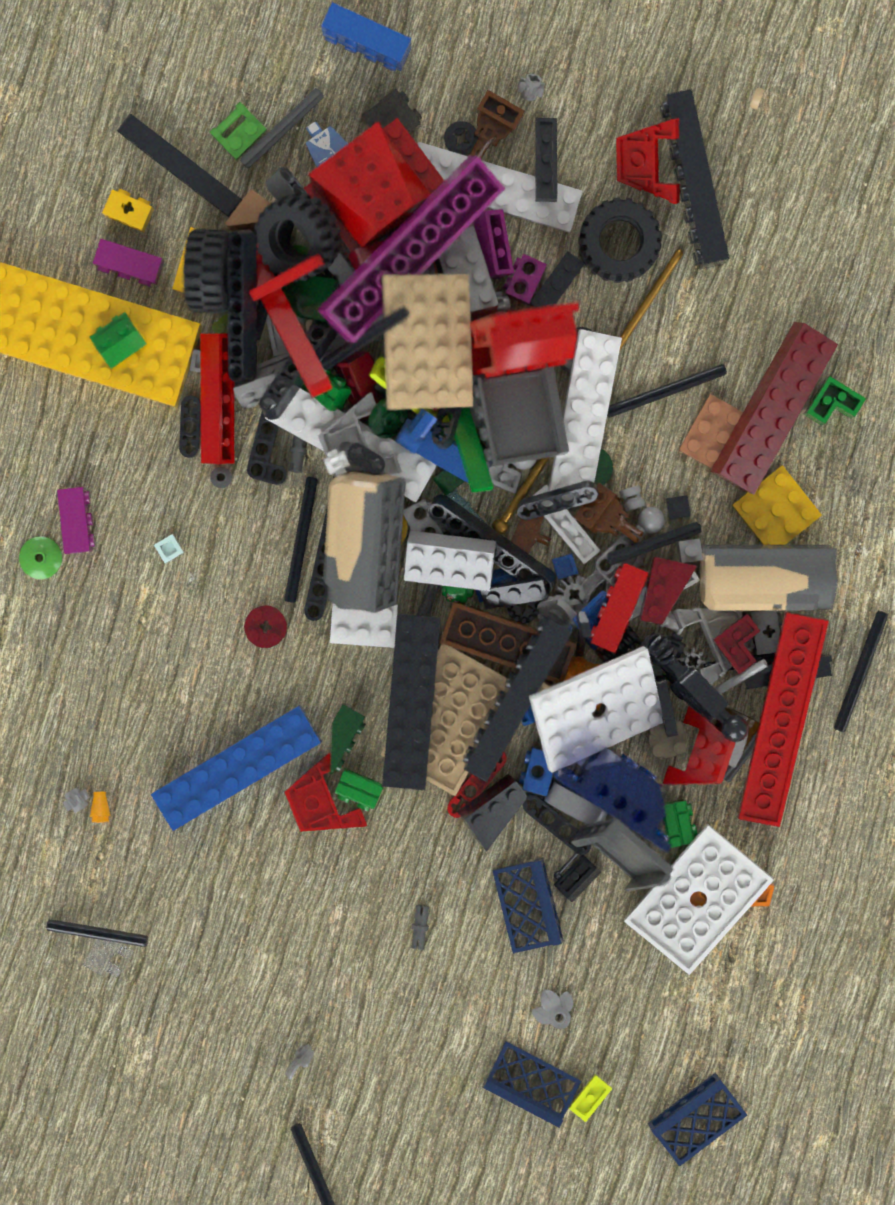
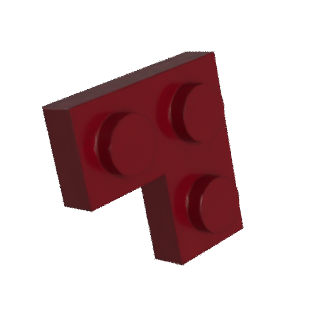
(732, 643)

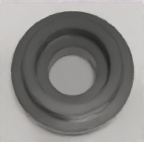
(221, 484)

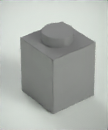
(689, 550)

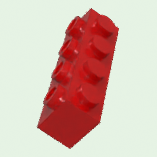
(619, 608)

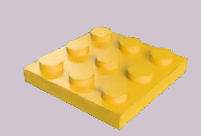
(777, 509)

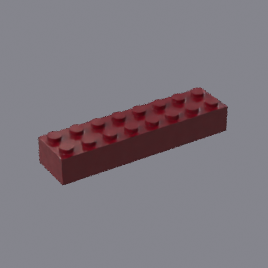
(774, 407)

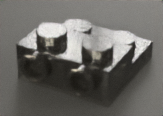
(391, 107)

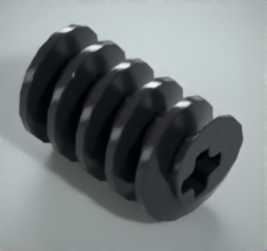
(628, 641)

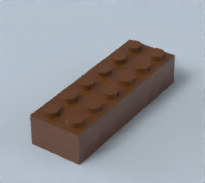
(496, 638)

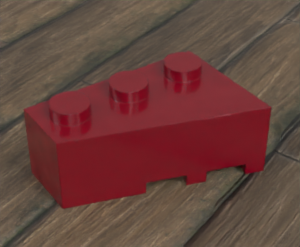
(356, 372)
(663, 588)

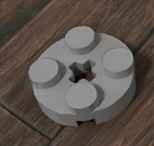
(557, 606)

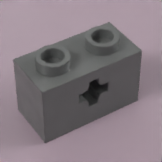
(762, 642)

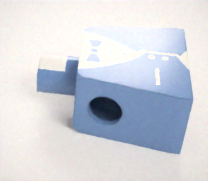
(323, 143)

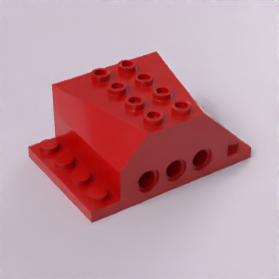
(374, 183)
(523, 340)

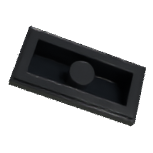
(577, 878)

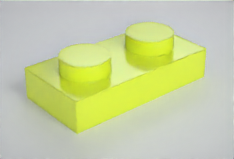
(590, 1098)

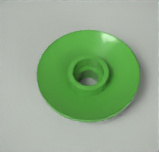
(51, 557)

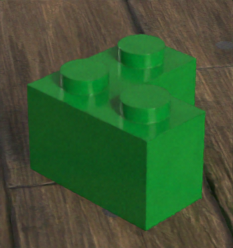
(833, 396)

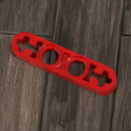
(286, 277)
(477, 783)

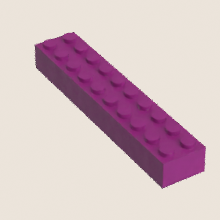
(412, 246)

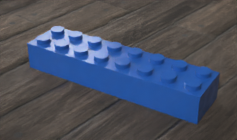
(236, 768)

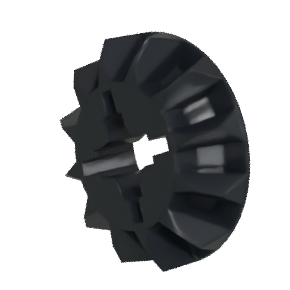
(458, 128)
(529, 614)

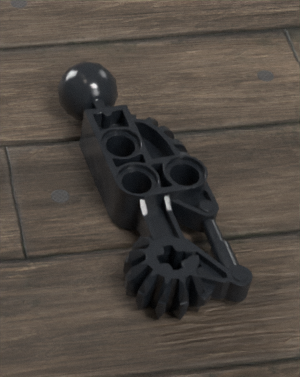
(694, 688)

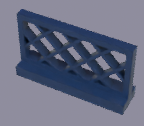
(546, 901)
(519, 1098)
(688, 1104)

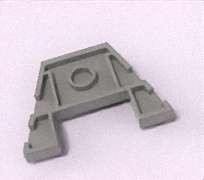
(347, 432)
(713, 623)

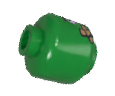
(457, 594)

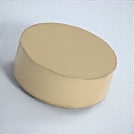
(757, 97)

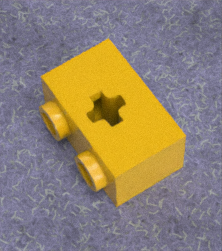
(137, 219)

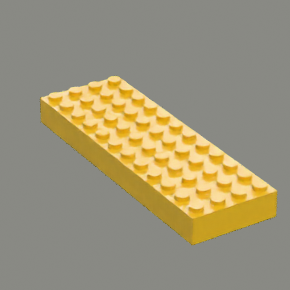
(52, 323)

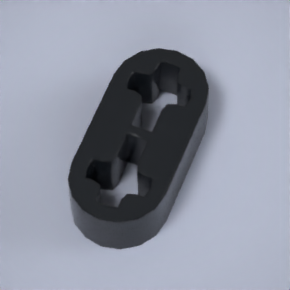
(363, 462)

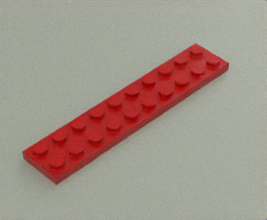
(782, 719)

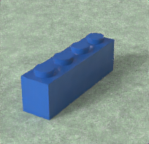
(445, 458)

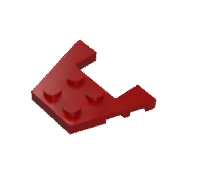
(639, 160)
(708, 758)
(313, 803)

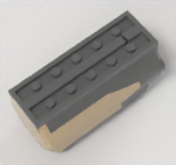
(364, 540)
(768, 577)

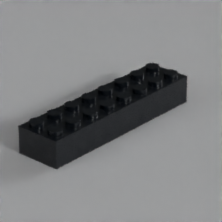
(695, 181)
(515, 701)
(411, 702)

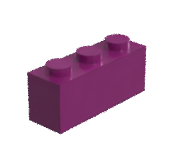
(494, 243)
(128, 262)
(75, 520)

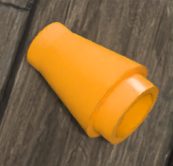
(100, 809)

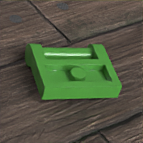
(243, 136)

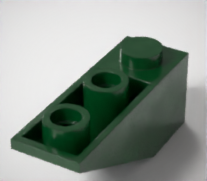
(343, 730)

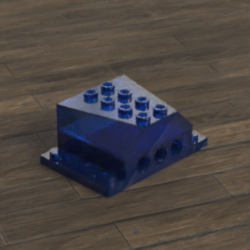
(622, 791)

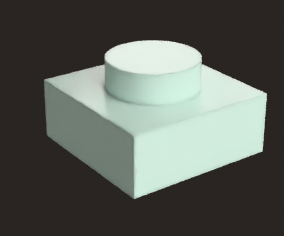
(169, 548)

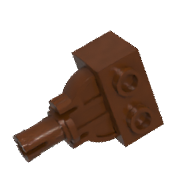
(496, 119)
(606, 514)

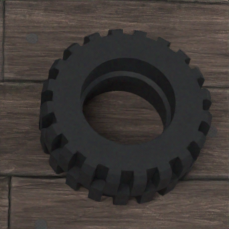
(633, 214)
(316, 222)
(206, 271)

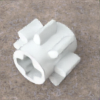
(336, 462)

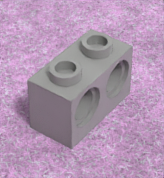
(420, 525)

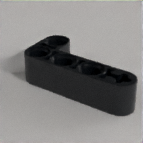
(264, 460)

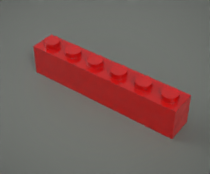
(216, 401)

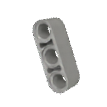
(574, 804)

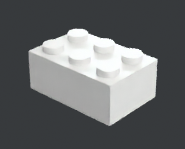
(364, 627)

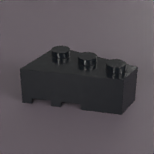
(493, 810)

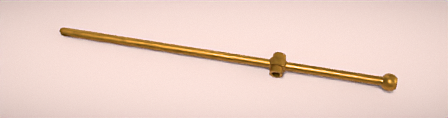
(501, 525)

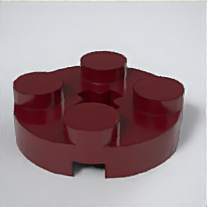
(255, 633)

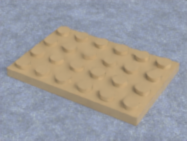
(431, 349)
(460, 703)

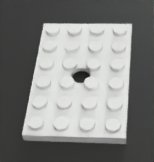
(566, 709)
(690, 931)

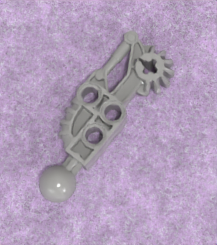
(649, 521)

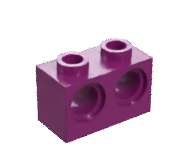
(530, 281)

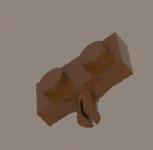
(528, 534)

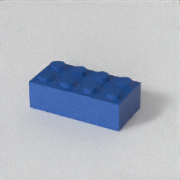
(366, 37)

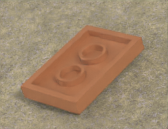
(710, 431)

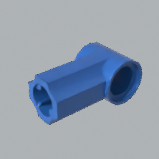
(415, 434)

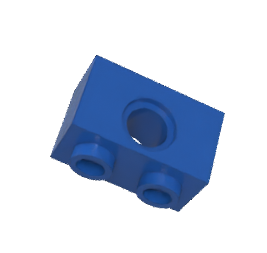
(531, 783)

